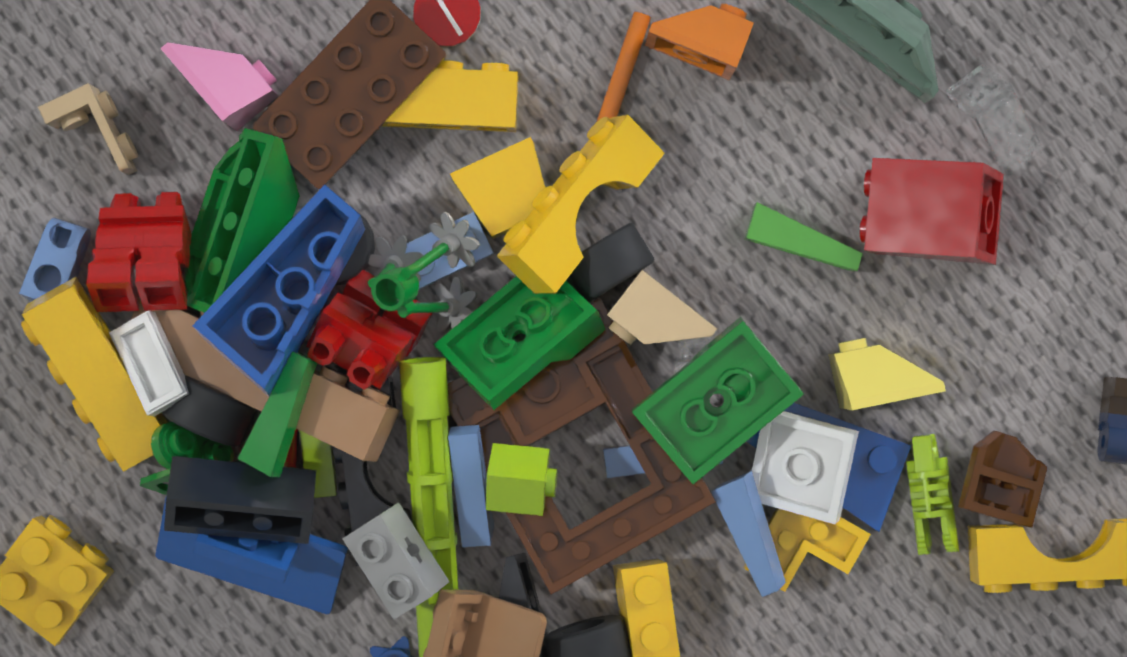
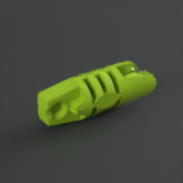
(931, 494)

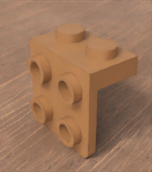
(483, 626)

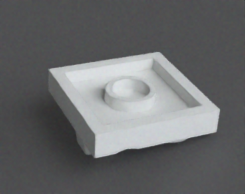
(804, 466)

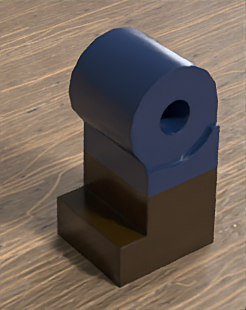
(1113, 421)

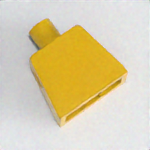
(502, 186)

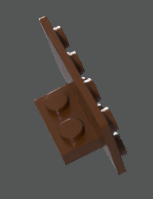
(350, 90)

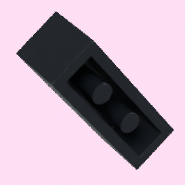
(239, 500)

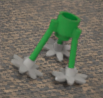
(398, 277)

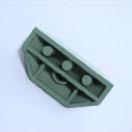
(884, 34)

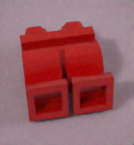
(144, 239)
(360, 339)

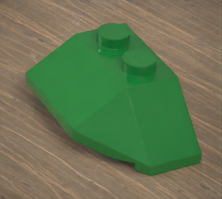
(241, 213)

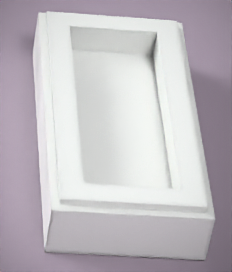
(150, 362)

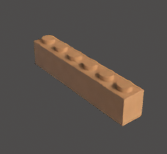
(331, 412)

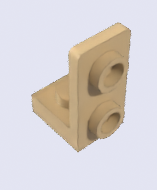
(71, 112)

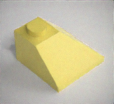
(877, 376)

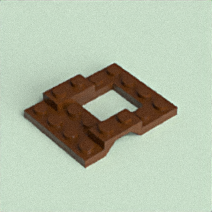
(556, 398)

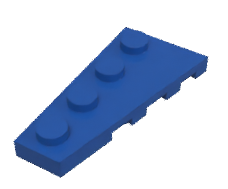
(873, 471)

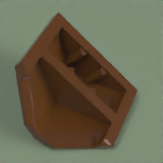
(1003, 480)

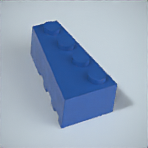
(283, 290)

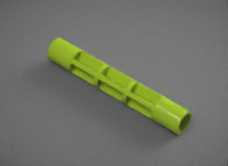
(430, 473)

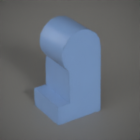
(56, 258)

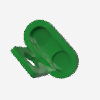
(175, 440)

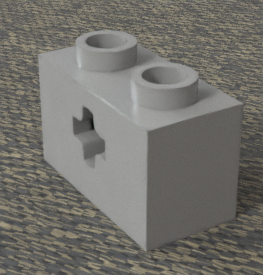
(396, 561)

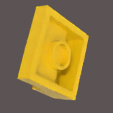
(51, 577)

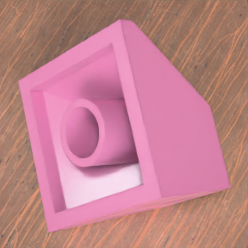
(225, 81)

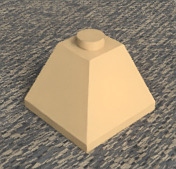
(655, 315)

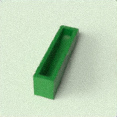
(275, 427)

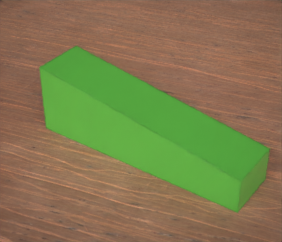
(785, 234)

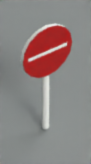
(447, 20)

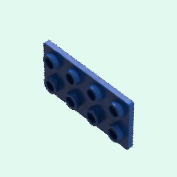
(284, 570)

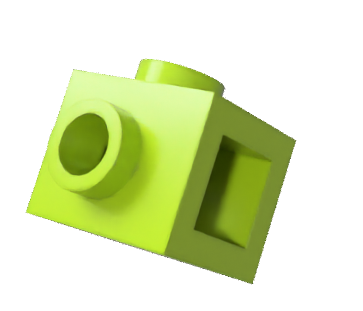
(519, 479)

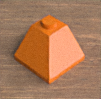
(704, 38)

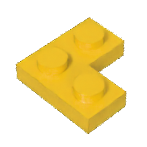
(798, 534)

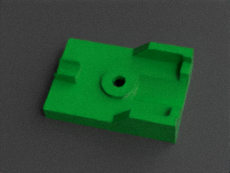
(484, 342)
(753, 393)

